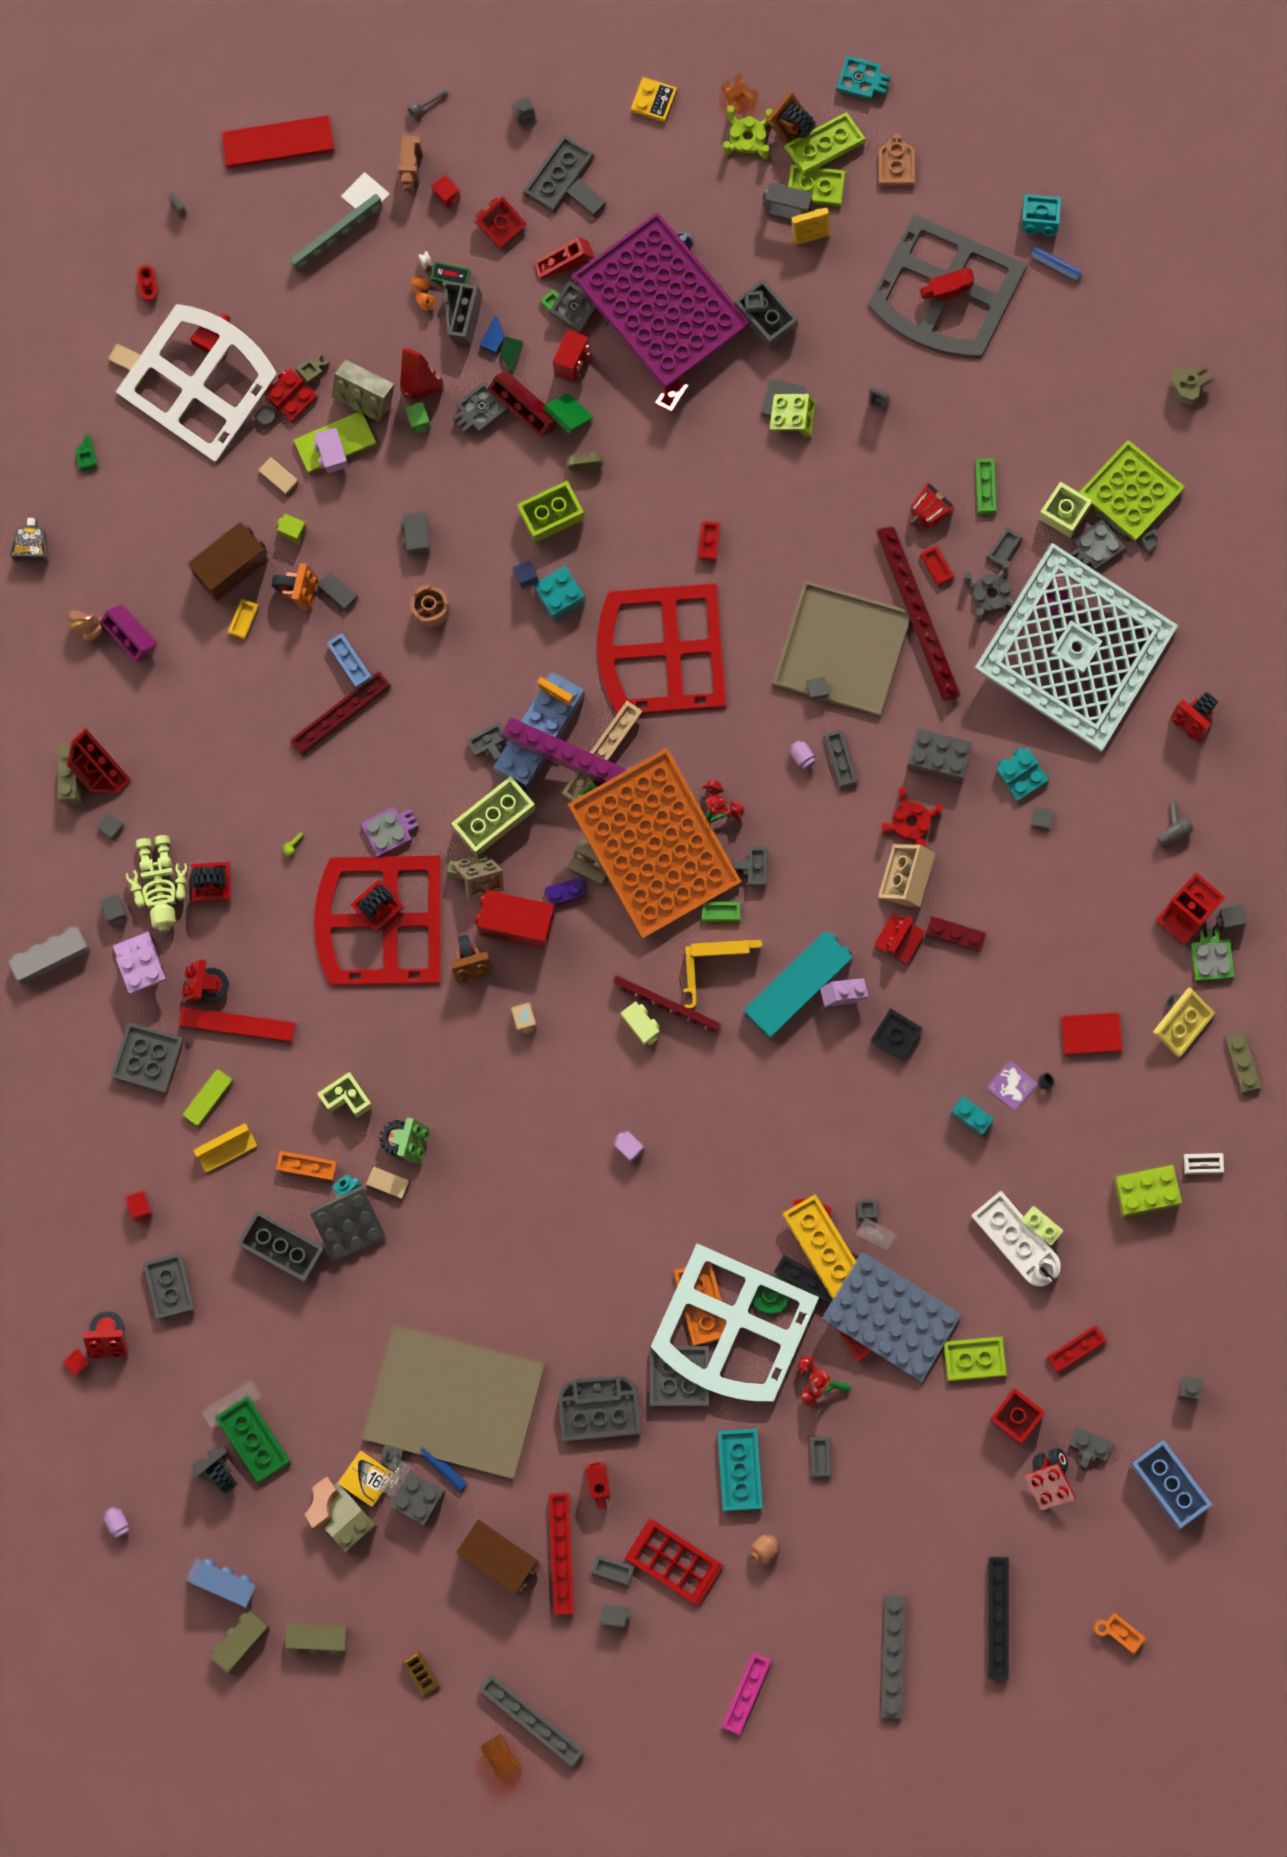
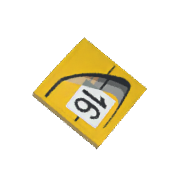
(363, 1477)

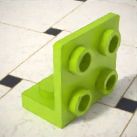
(793, 413)

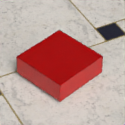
(76, 1362)

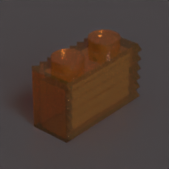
(500, 1757)

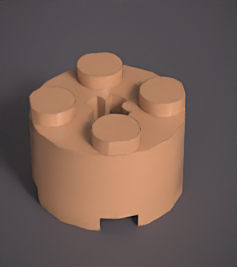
(432, 616)

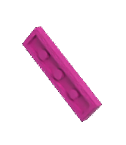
(746, 1694)

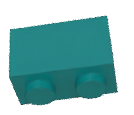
(972, 1116)

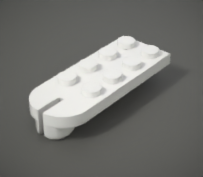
(1017, 1241)

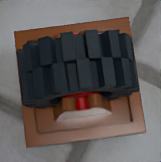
(790, 119)

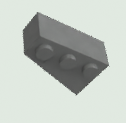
(461, 310)

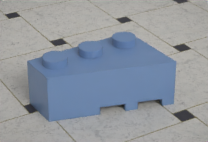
(221, 1581)

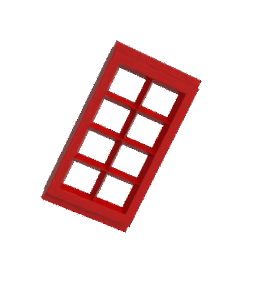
(642, 1541)

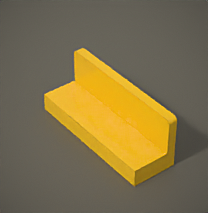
(225, 1148)

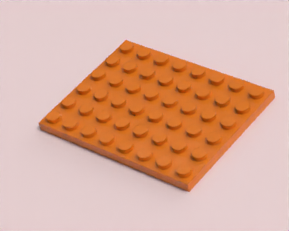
(654, 843)

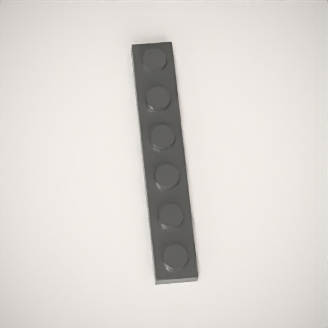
(892, 1656)
(531, 1720)

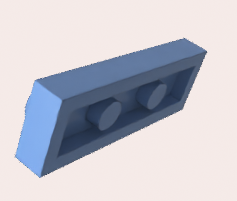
(349, 660)

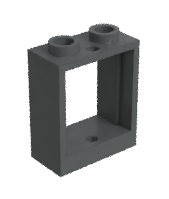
(786, 201)

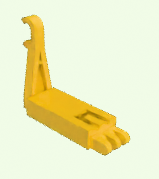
(713, 949)

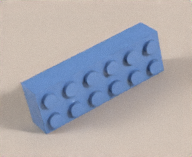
(548, 716)

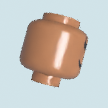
(765, 1549)

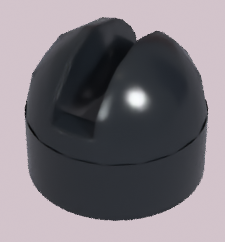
(1046, 1081)

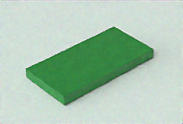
(252, 1439)

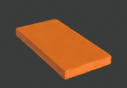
(703, 1325)

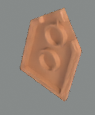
(896, 163)

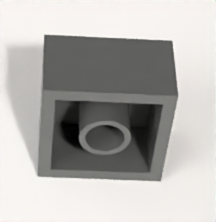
(417, 1498)

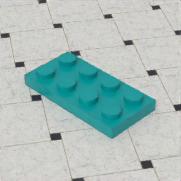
(740, 1469)

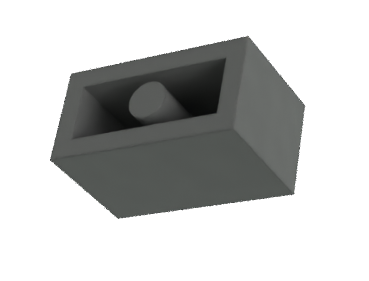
(416, 533)

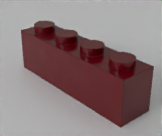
(522, 403)

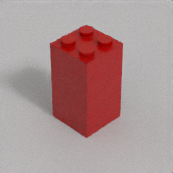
(515, 919)

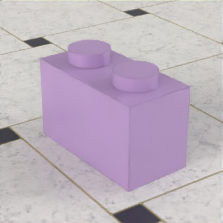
(331, 450)
(844, 992)

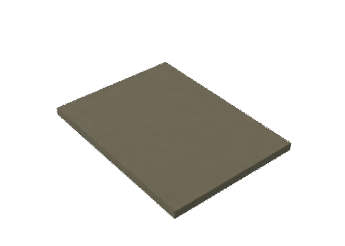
(453, 1401)

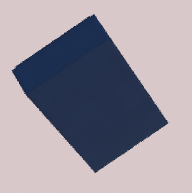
(525, 574)

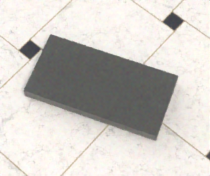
(558, 173)

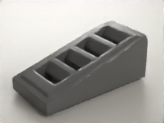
(878, 398)

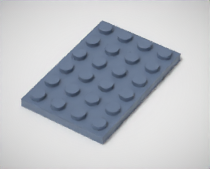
(891, 1316)

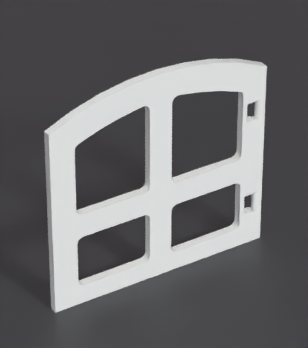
(193, 386)

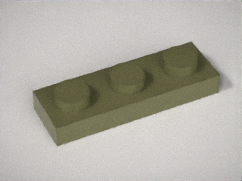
(1242, 1062)

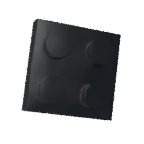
(896, 1034)

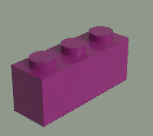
(128, 633)

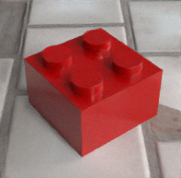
(571, 356)
(1017, 1416)

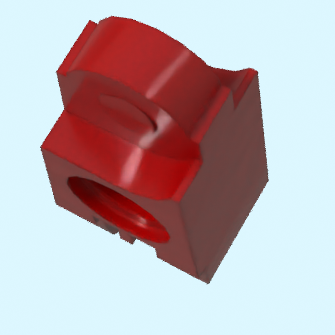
(948, 285)

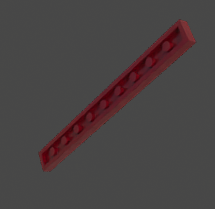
(918, 613)

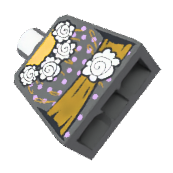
(30, 543)

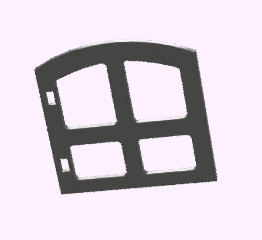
(923, 333)

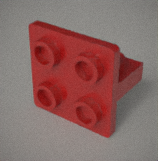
(899, 938)

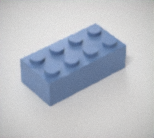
(1170, 1484)

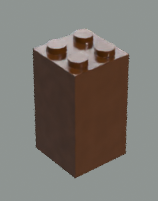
(228, 561)
(498, 1558)

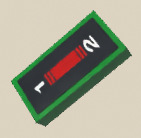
(450, 273)

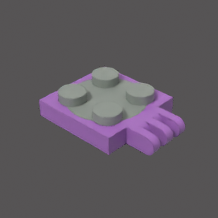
(389, 830)

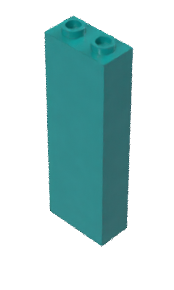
(798, 984)

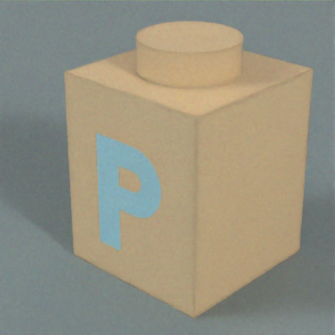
(524, 1018)

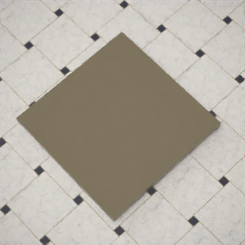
(847, 642)

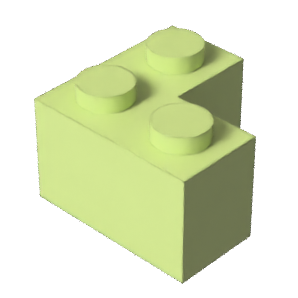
(345, 1091)

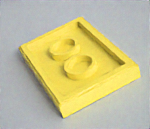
(1184, 1022)

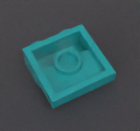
(1041, 214)
(1021, 773)

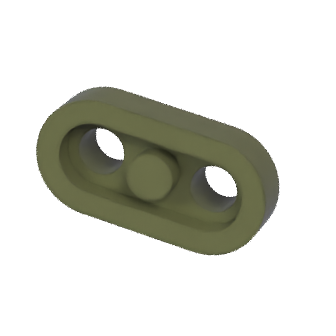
(579, 462)

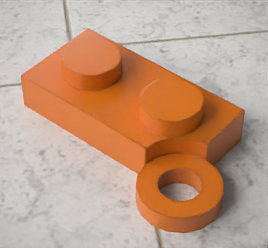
(1121, 1632)

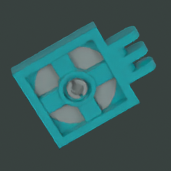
(862, 78)

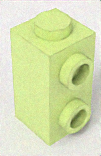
(640, 1024)

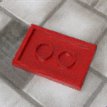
(1091, 1033)

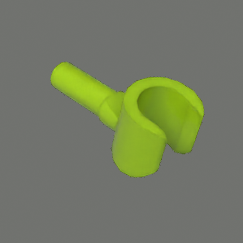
(288, 847)

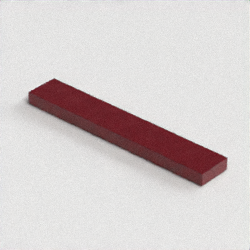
(339, 713)

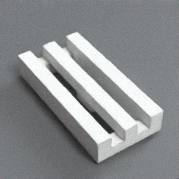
(1187, 1164)

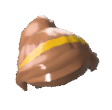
(86, 625)

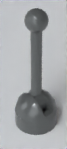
(416, 109)

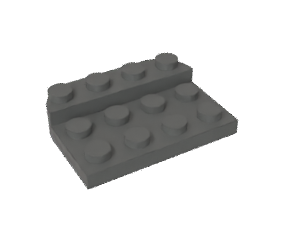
(598, 1407)

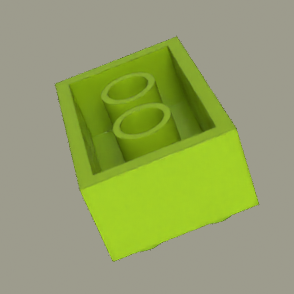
(550, 511)
(1147, 1191)

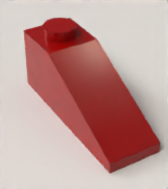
(564, 258)

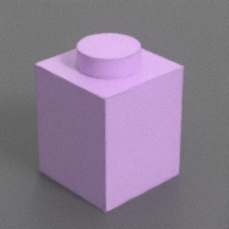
(628, 1146)

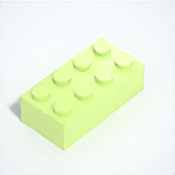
(493, 816)

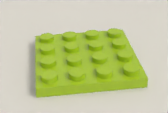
(1132, 490)

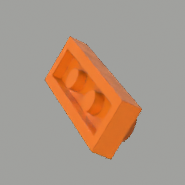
(306, 1165)

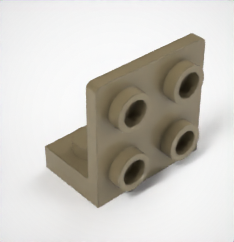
(480, 875)

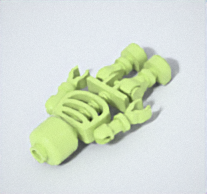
(161, 914)

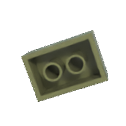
(362, 390)

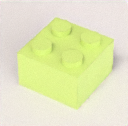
(1065, 509)

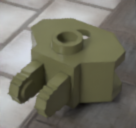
(1187, 384)

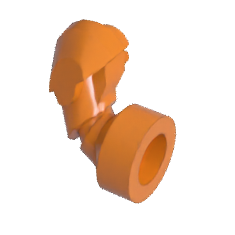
(425, 300)

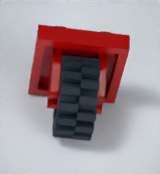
(1194, 716)
(211, 882)
(377, 906)

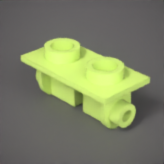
(1042, 1225)

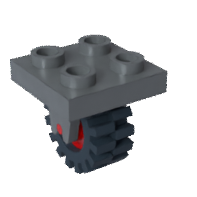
(215, 1469)

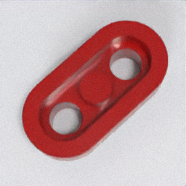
(147, 284)

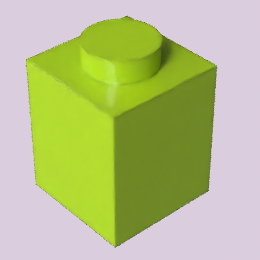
(291, 528)

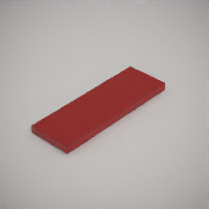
(277, 141)

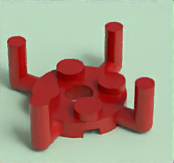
(915, 810)

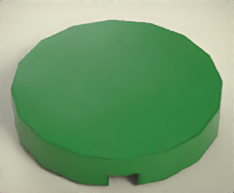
(769, 1301)

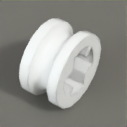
(425, 260)

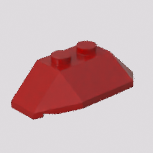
(94, 765)

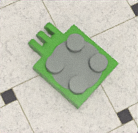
(1212, 957)

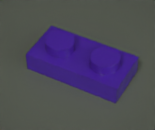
(565, 891)

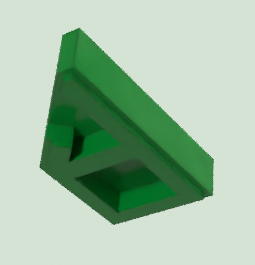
(85, 454)

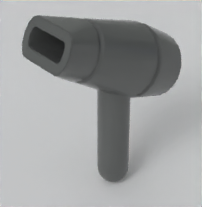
(1178, 830)

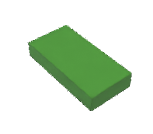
(721, 912)

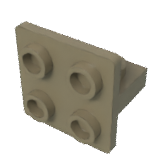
(586, 863)

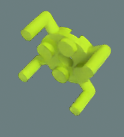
(743, 126)

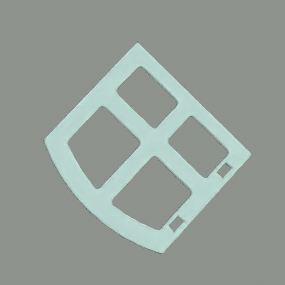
(736, 1318)

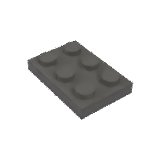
(169, 1286)

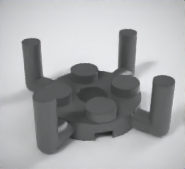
(986, 583)

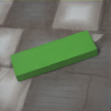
(986, 486)

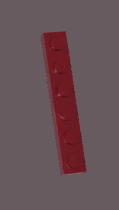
(673, 1007)

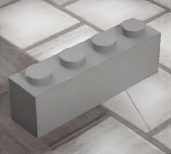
(48, 955)

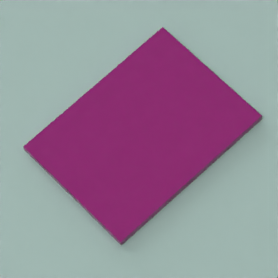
(661, 300)

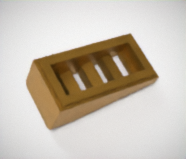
(412, 1658)

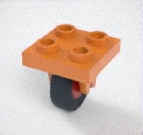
(298, 586)

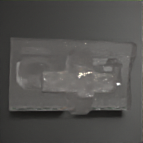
(876, 1234)
(393, 1477)

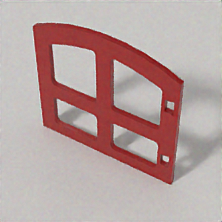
(671, 648)
(325, 921)

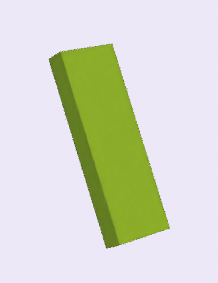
(207, 1097)

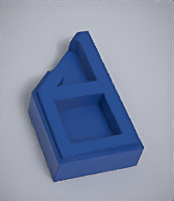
(493, 337)

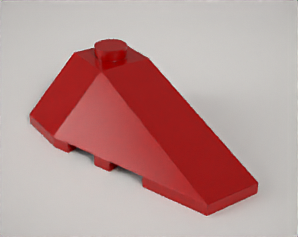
(416, 377)

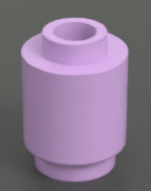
(802, 754)
(116, 1522)

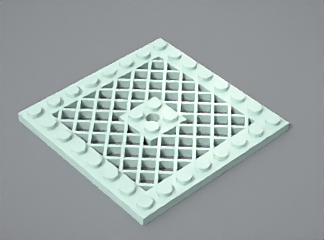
(1161, 630)

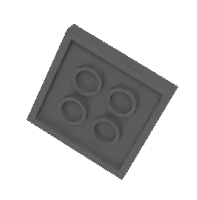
(147, 1057)
(347, 1223)
(673, 1389)

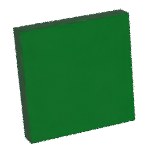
(568, 412)

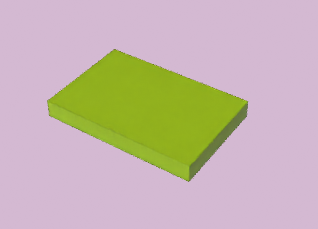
(824, 184)
(975, 1359)

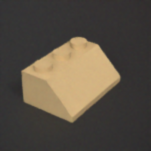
(906, 875)

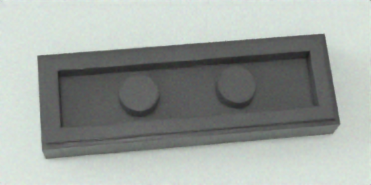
(840, 759)

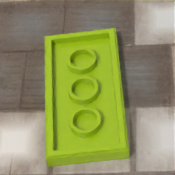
(825, 143)
(353, 434)

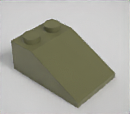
(348, 1521)

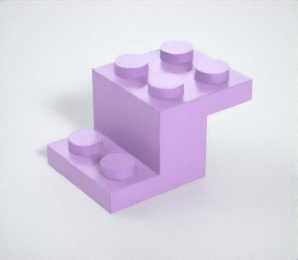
(139, 963)

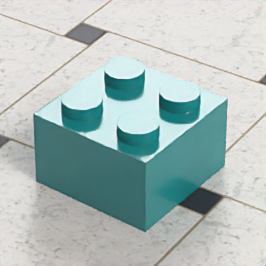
(559, 593)

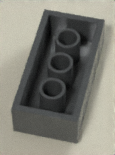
(281, 1247)

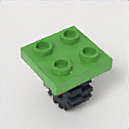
(405, 1139)

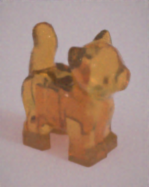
(738, 92)

